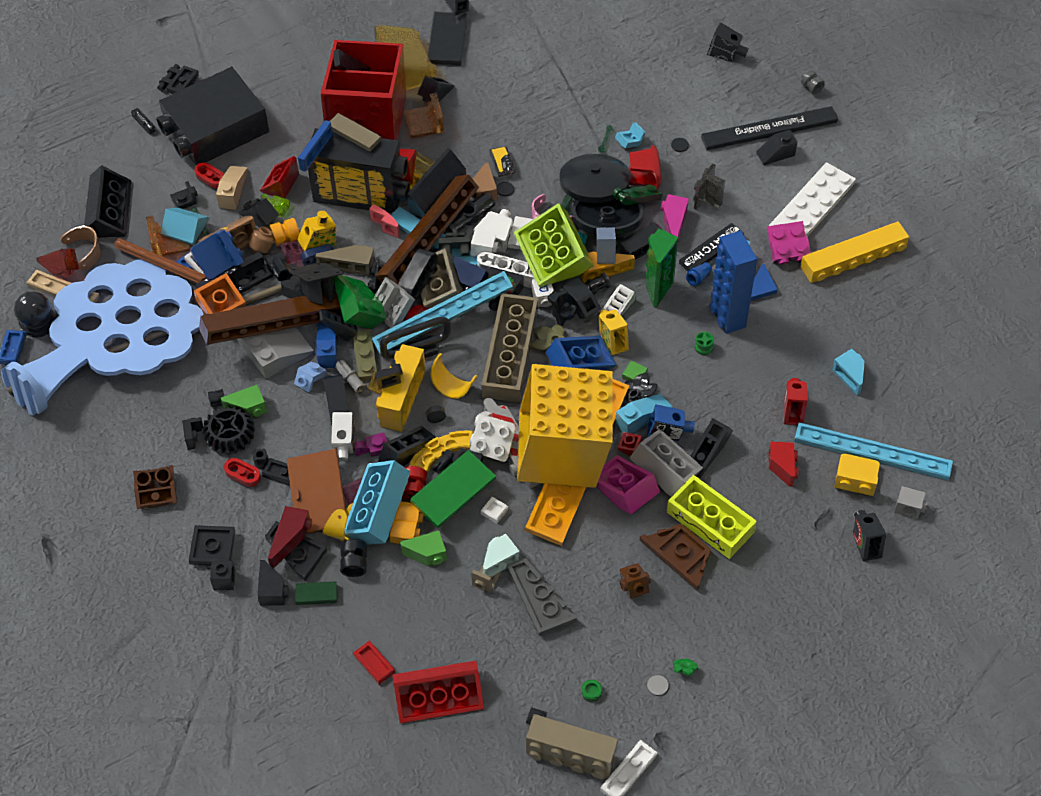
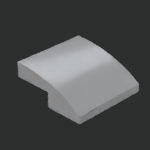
(395, 302)

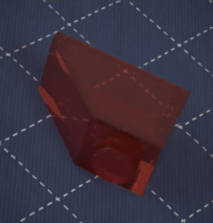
(60, 262)

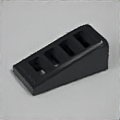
(337, 324)

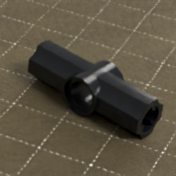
(477, 208)

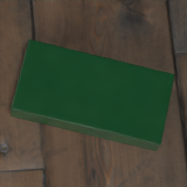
(316, 593)

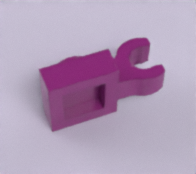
(373, 445)

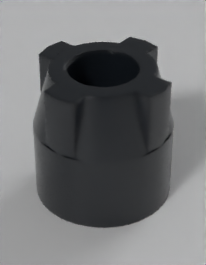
(215, 397)
(260, 458)
(535, 711)

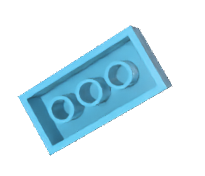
(376, 502)

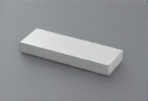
(629, 770)

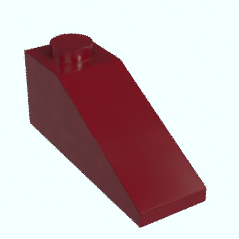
(289, 534)

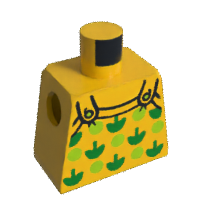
(317, 231)
(612, 323)

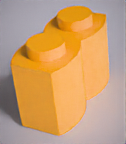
(406, 523)

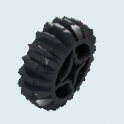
(229, 435)

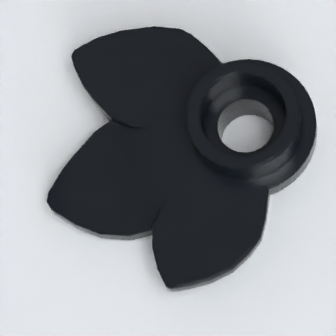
(640, 388)

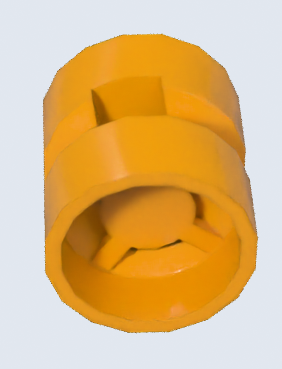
(285, 232)

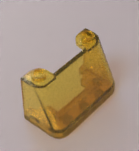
(415, 57)

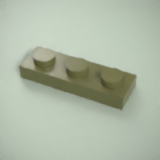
(364, 354)

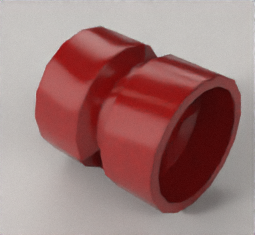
(416, 482)

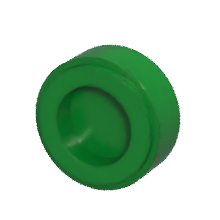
(591, 690)

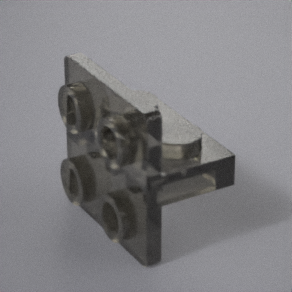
(709, 189)

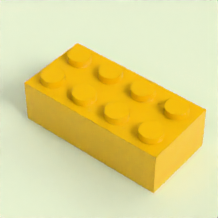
(398, 399)

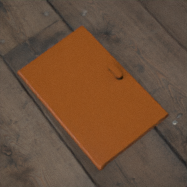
(318, 484)

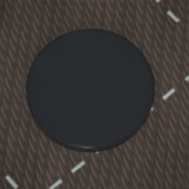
(679, 144)
(505, 188)

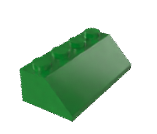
(660, 264)

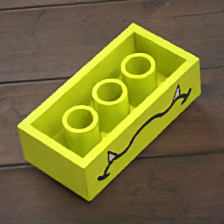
(711, 516)

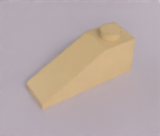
(231, 187)

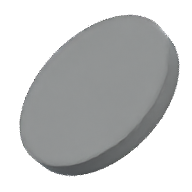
(657, 685)

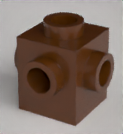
(634, 580)

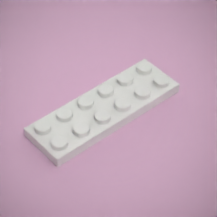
(816, 198)

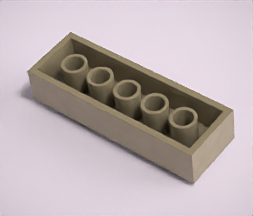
(510, 348)

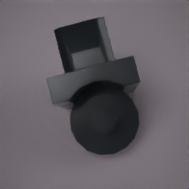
(562, 307)

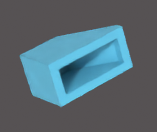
(850, 370)

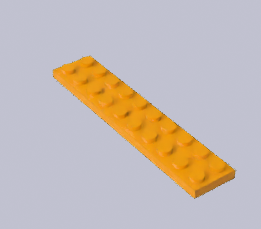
(559, 503)

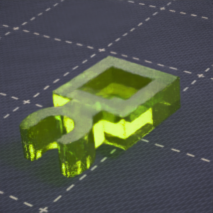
(280, 204)

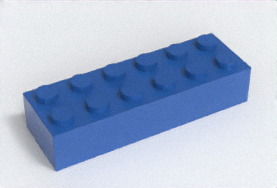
(733, 282)

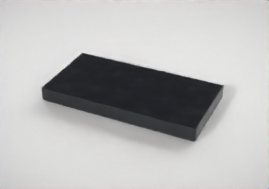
(447, 38)

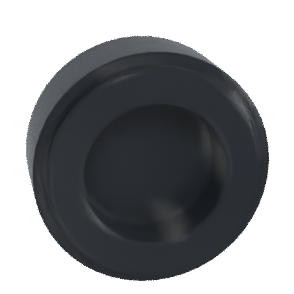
(435, 414)

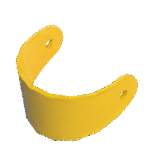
(446, 382)
(336, 527)

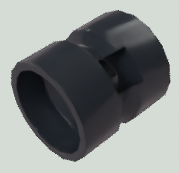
(353, 558)

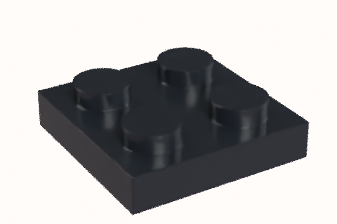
(211, 544)

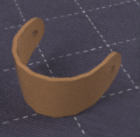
(84, 233)

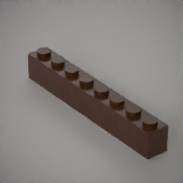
(430, 226)
(264, 318)

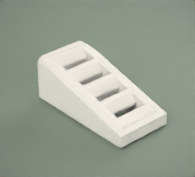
(622, 294)

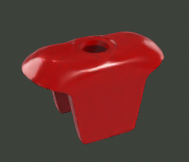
(645, 167)

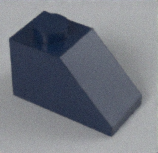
(469, 273)

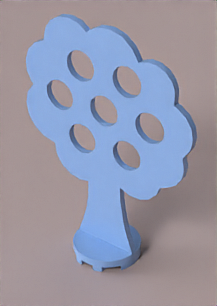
(39, 379)

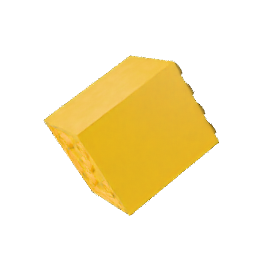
(565, 426)

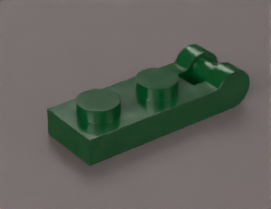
(637, 195)

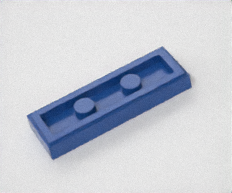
(315, 146)

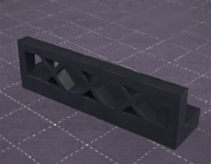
(245, 271)

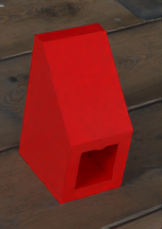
(782, 461)

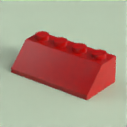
(438, 691)

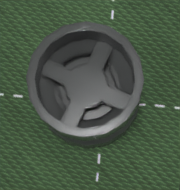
(812, 82)

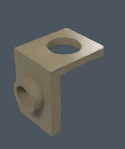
(484, 581)

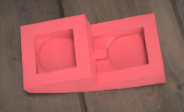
(388, 223)

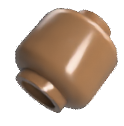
(261, 240)

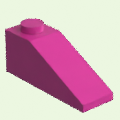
(674, 213)

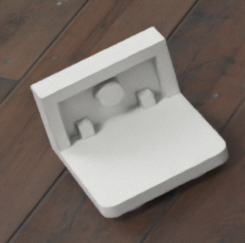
(492, 436)

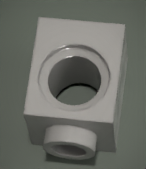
(910, 502)

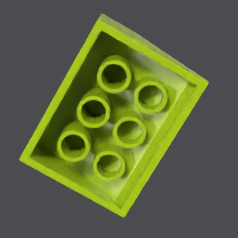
(553, 247)

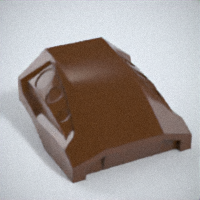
(155, 487)

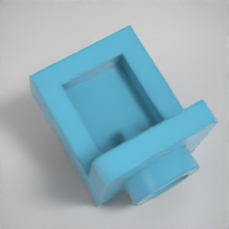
(632, 137)

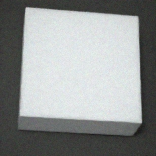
(494, 510)

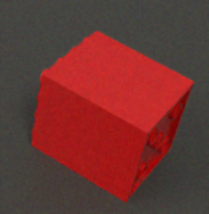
(367, 97)

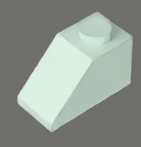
(499, 554)

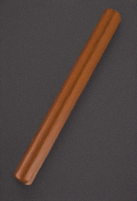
(159, 260)

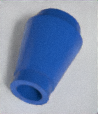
(697, 274)

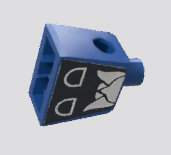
(670, 421)

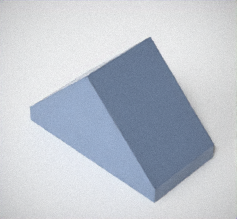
(606, 245)

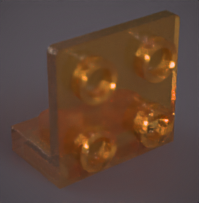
(426, 119)
(163, 245)

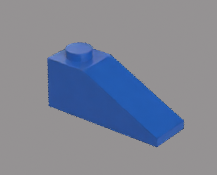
(326, 347)

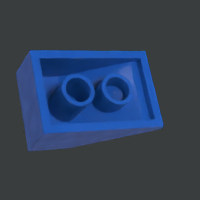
(580, 352)

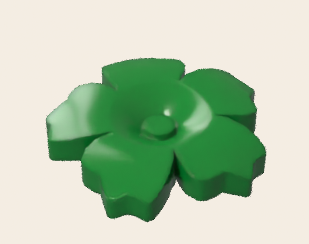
(686, 665)

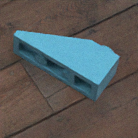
(637, 413)

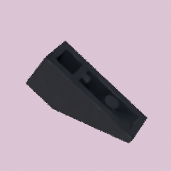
(710, 444)
(405, 446)

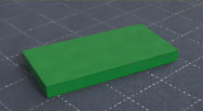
(452, 489)

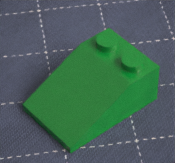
(358, 303)

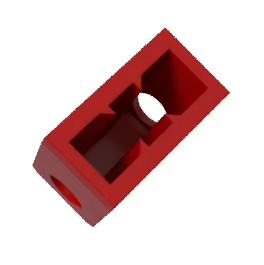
(795, 392)

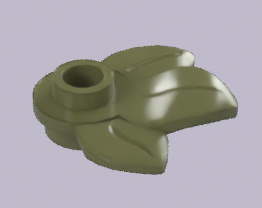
(546, 336)

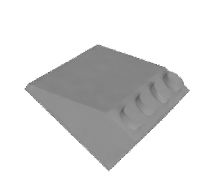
(276, 350)

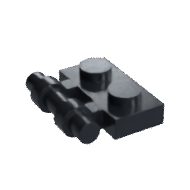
(181, 79)

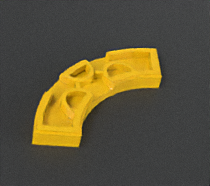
(432, 450)

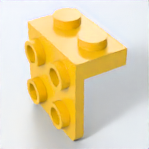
(857, 474)

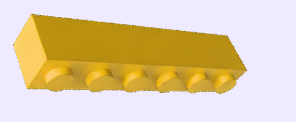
(854, 252)

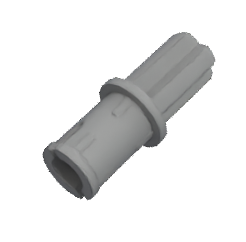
(350, 376)

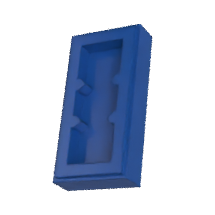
(12, 346)

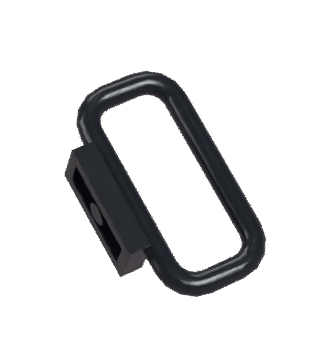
(427, 343)

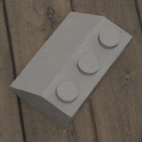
(666, 460)

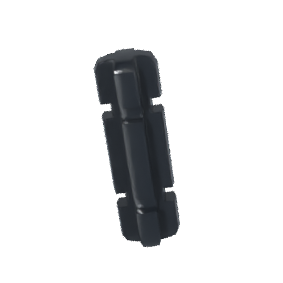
(143, 120)

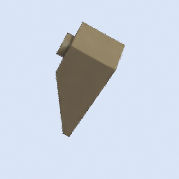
(350, 259)

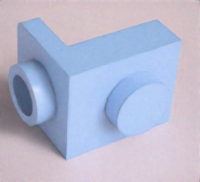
(308, 374)

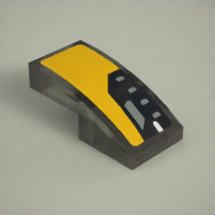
(502, 161)

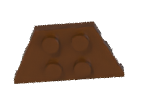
(680, 551)

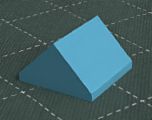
(183, 225)

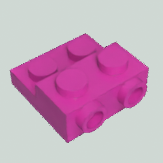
(788, 242)

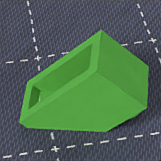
(248, 399)
(425, 549)

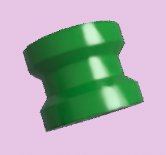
(707, 340)

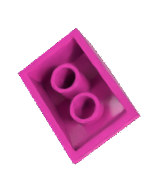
(627, 484)

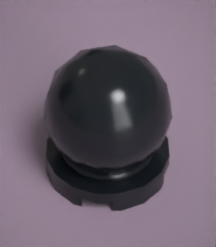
(34, 313)

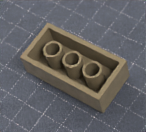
(571, 747)

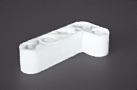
(486, 260)

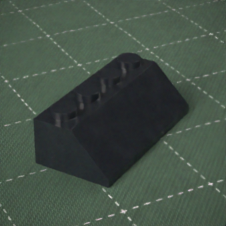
(434, 183)
(108, 203)

